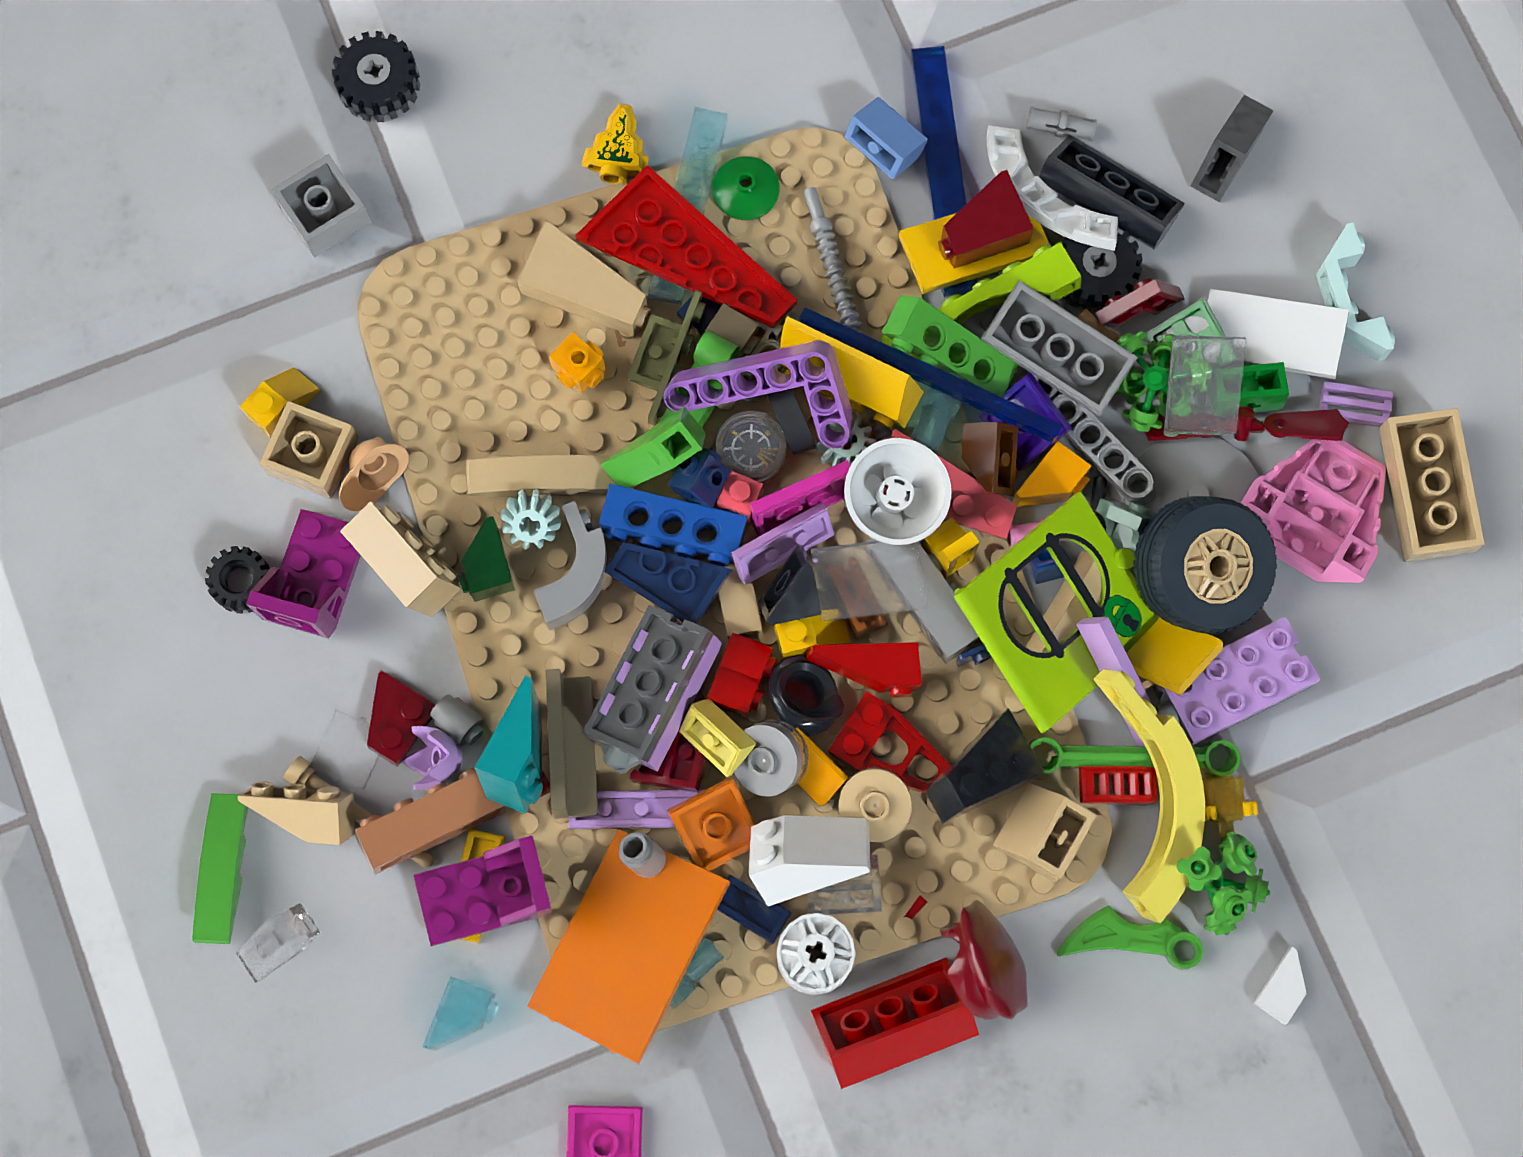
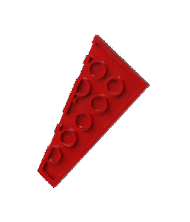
(671, 239)

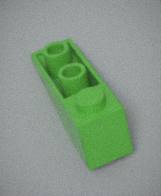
(656, 450)

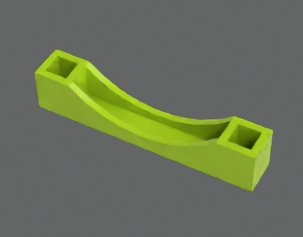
(1047, 272)

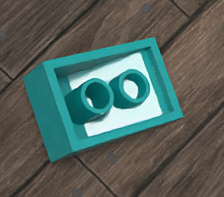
(513, 757)

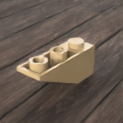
(309, 814)

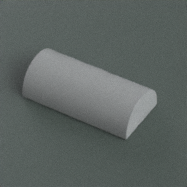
(1059, 348)

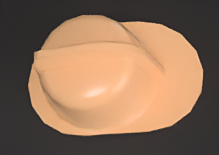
(372, 471)

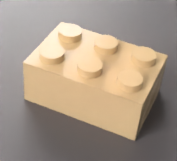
(402, 558)

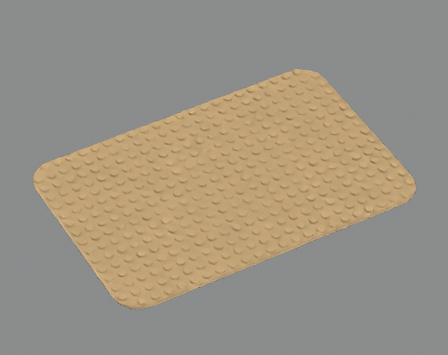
(473, 379)

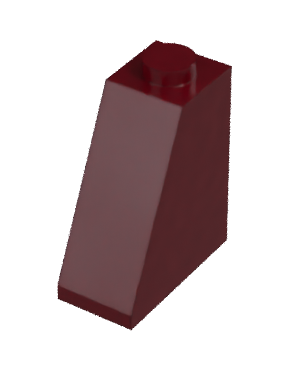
(987, 224)

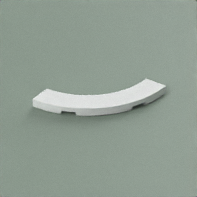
(1040, 201)

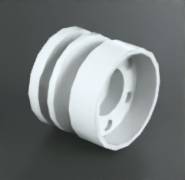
(824, 974)

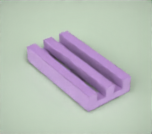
(1359, 392)

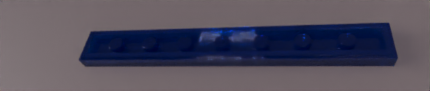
(942, 148)
(936, 378)

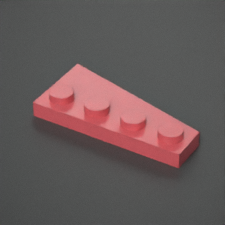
(972, 504)

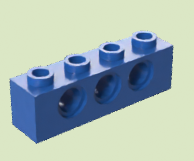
(624, 502)

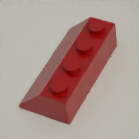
(893, 1023)

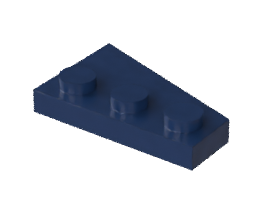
(668, 580)

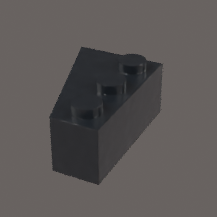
(985, 770)

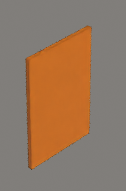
(628, 951)

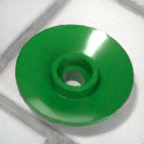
(750, 201)

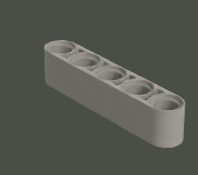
(1103, 449)

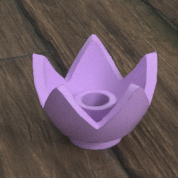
(436, 759)

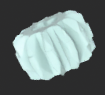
(858, 439)
(534, 509)

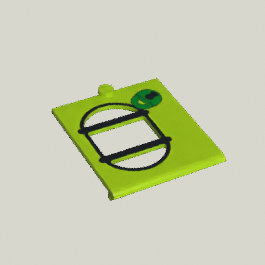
(1064, 675)

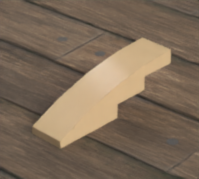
(545, 472)

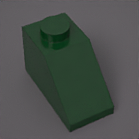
(486, 564)

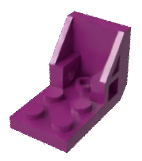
(312, 578)
(483, 893)

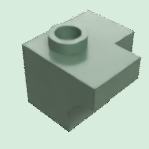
(1123, 521)

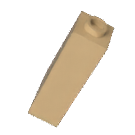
(579, 283)
(1066, 607)

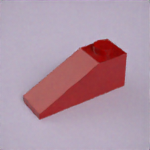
(873, 665)

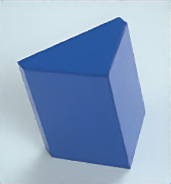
(1045, 568)

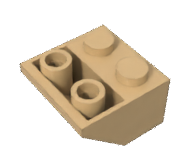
(1045, 831)

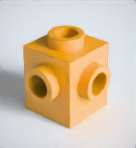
(578, 363)

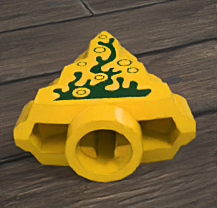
(618, 149)

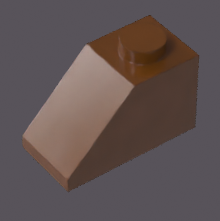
(991, 455)

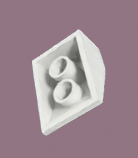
(806, 854)

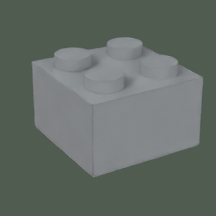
(321, 205)

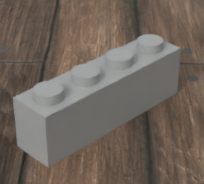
(943, 619)

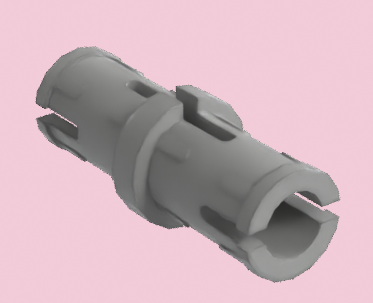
(1061, 123)

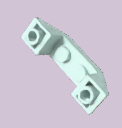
(1367, 336)

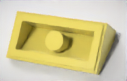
(716, 736)

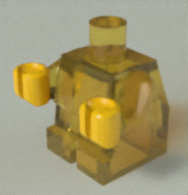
(1226, 801)

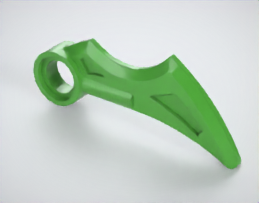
(1110, 932)

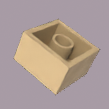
(309, 450)

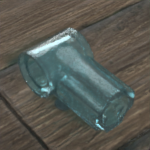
(935, 418)
(703, 961)

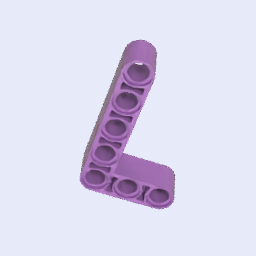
(771, 380)

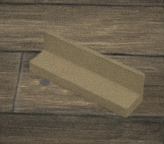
(570, 750)

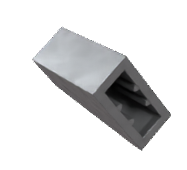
(1231, 148)

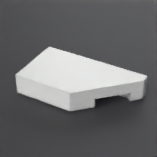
(1283, 989)

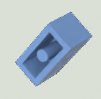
(885, 138)

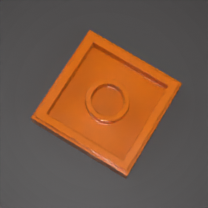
(714, 824)

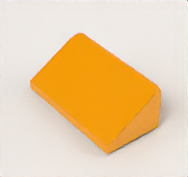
(822, 776)

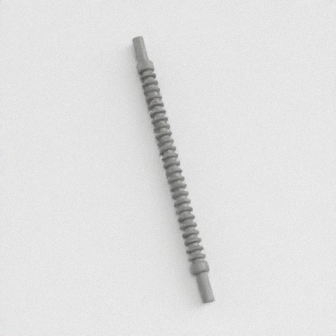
(821, 228)

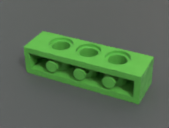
(914, 316)

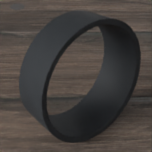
(792, 421)

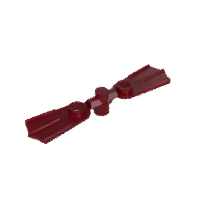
(1312, 424)

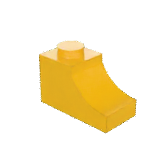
(951, 546)

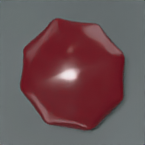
(988, 965)

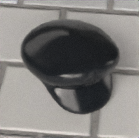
(804, 695)

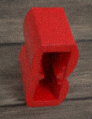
(741, 675)

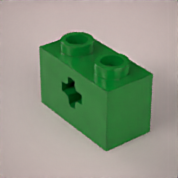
(1264, 387)

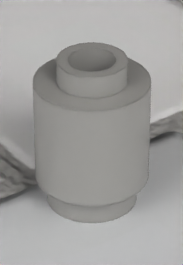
(457, 720)
(642, 854)

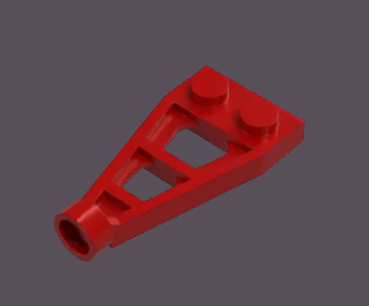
(864, 730)

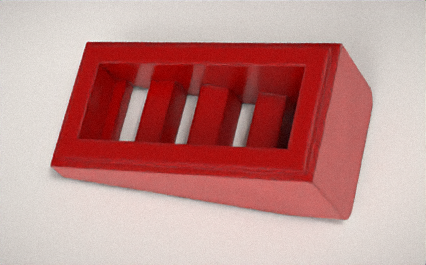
(1140, 785)

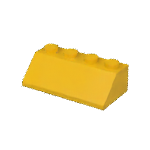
(868, 381)

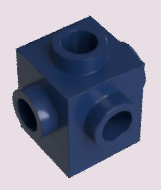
(700, 478)

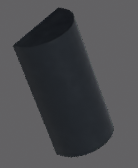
(1111, 190)

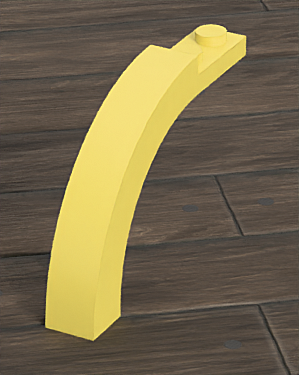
(1181, 793)

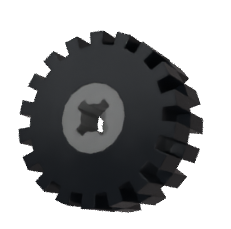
(383, 91)
(1104, 282)

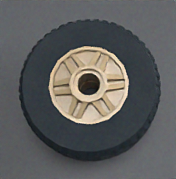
(1205, 564)

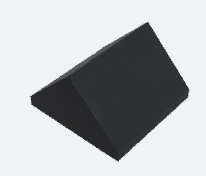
(792, 591)

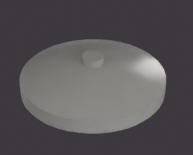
(1194, 469)

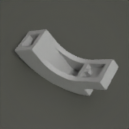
(579, 588)

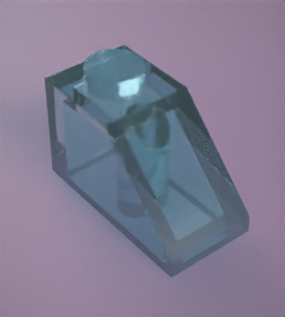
(460, 1013)

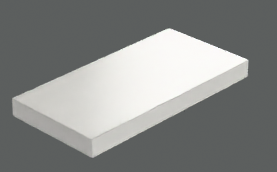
(1283, 331)

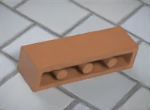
(426, 822)

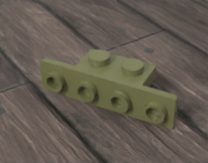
(660, 353)

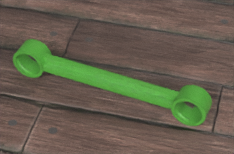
(1128, 756)

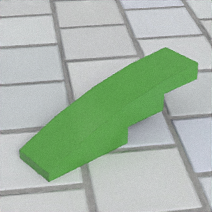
(220, 870)

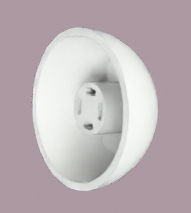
(914, 482)

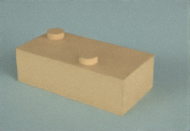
(1431, 485)

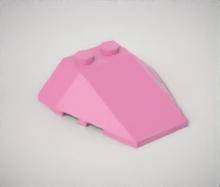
(1323, 510)

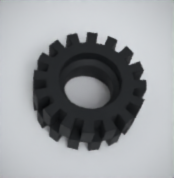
(224, 566)

